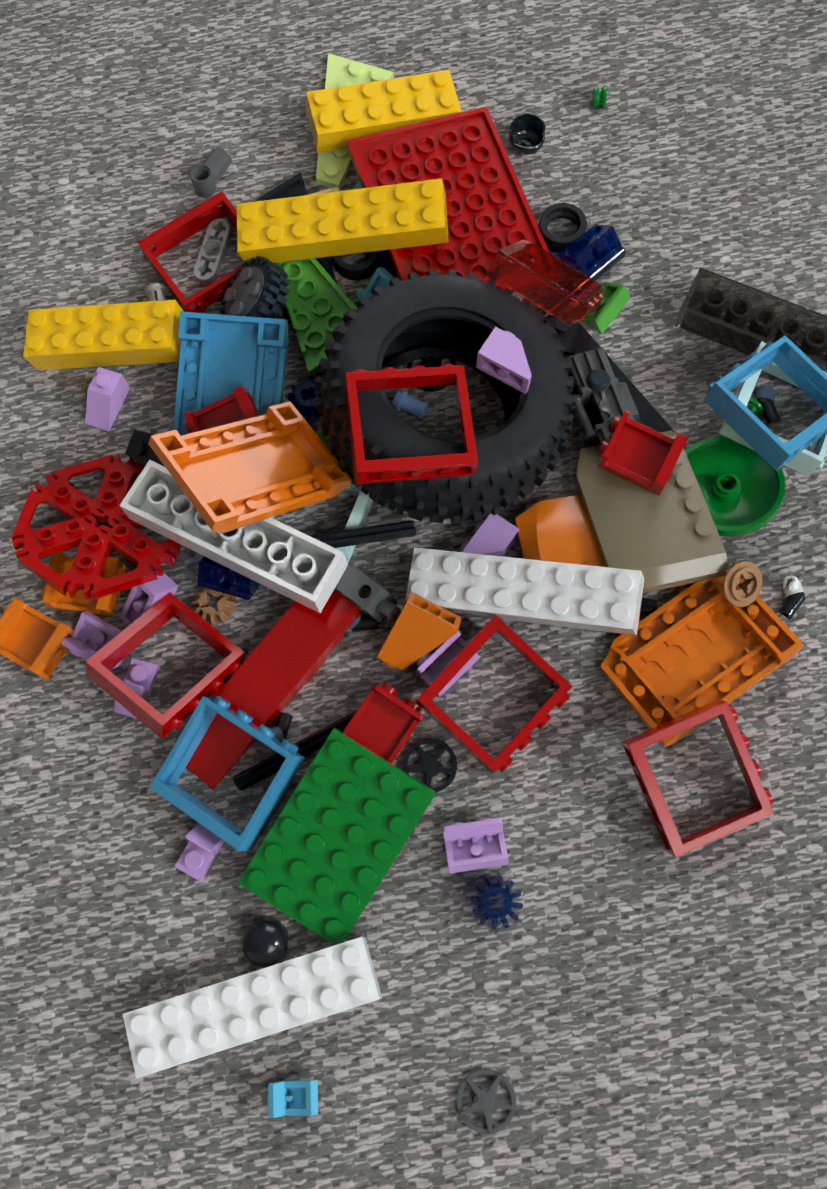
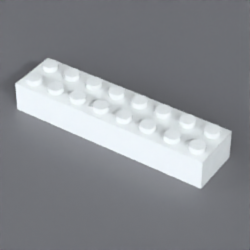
(261, 551)
(529, 590)
(251, 1006)

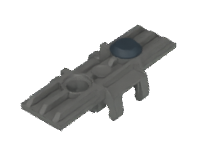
(600, 390)

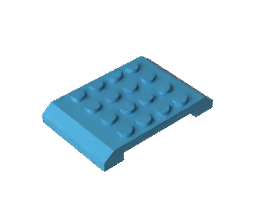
(225, 354)

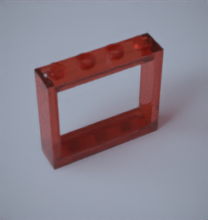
(546, 281)

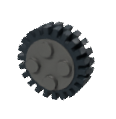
(257, 291)

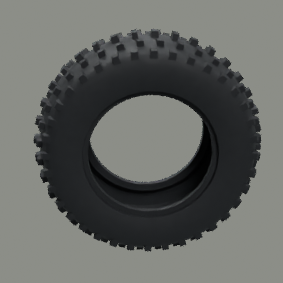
(450, 321)

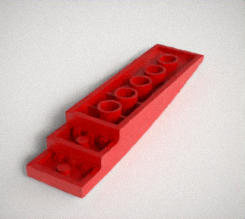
(271, 680)

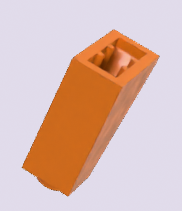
(417, 631)

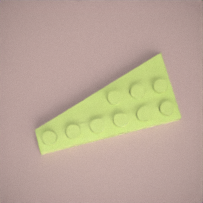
(340, 72)

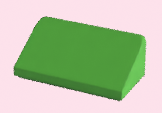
(613, 301)

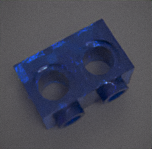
(592, 249)
(224, 580)

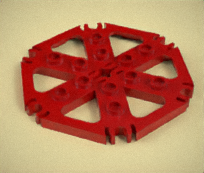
(83, 532)

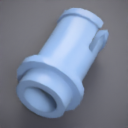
(409, 404)

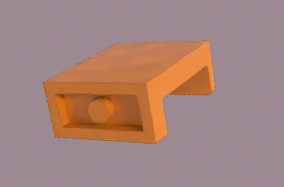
(101, 606)
(32, 638)

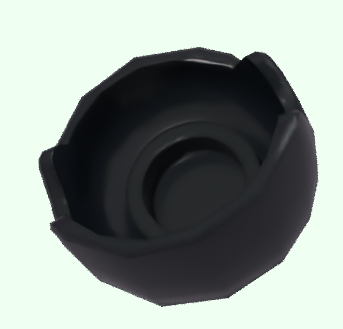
(527, 127)
(265, 942)

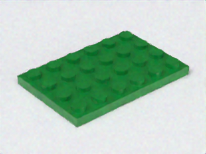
(337, 837)

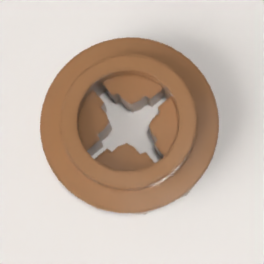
(749, 588)
(226, 606)

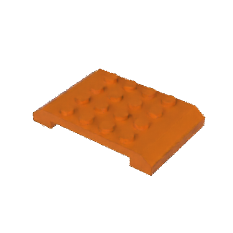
(251, 467)

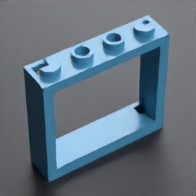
(746, 424)
(183, 750)

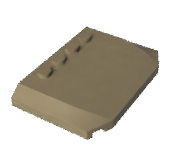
(660, 535)

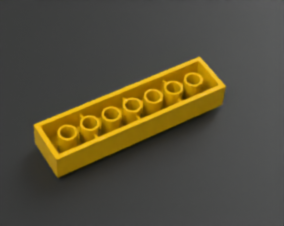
(343, 222)

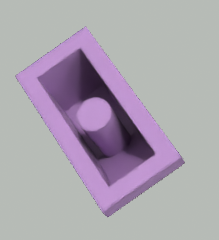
(505, 360)
(105, 398)
(145, 596)

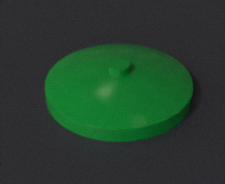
(736, 485)

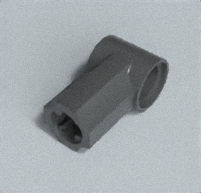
(207, 174)

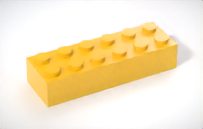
(377, 107)
(103, 335)

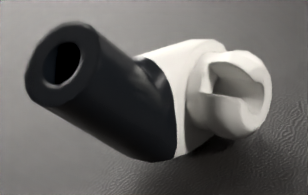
(794, 596)

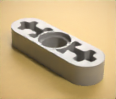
(210, 241)

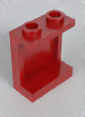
(225, 411)
(640, 453)
(384, 722)

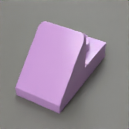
(141, 679)
(199, 852)

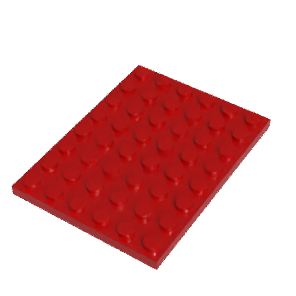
(479, 183)

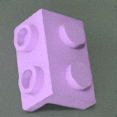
(90, 636)
(434, 664)
(475, 845)

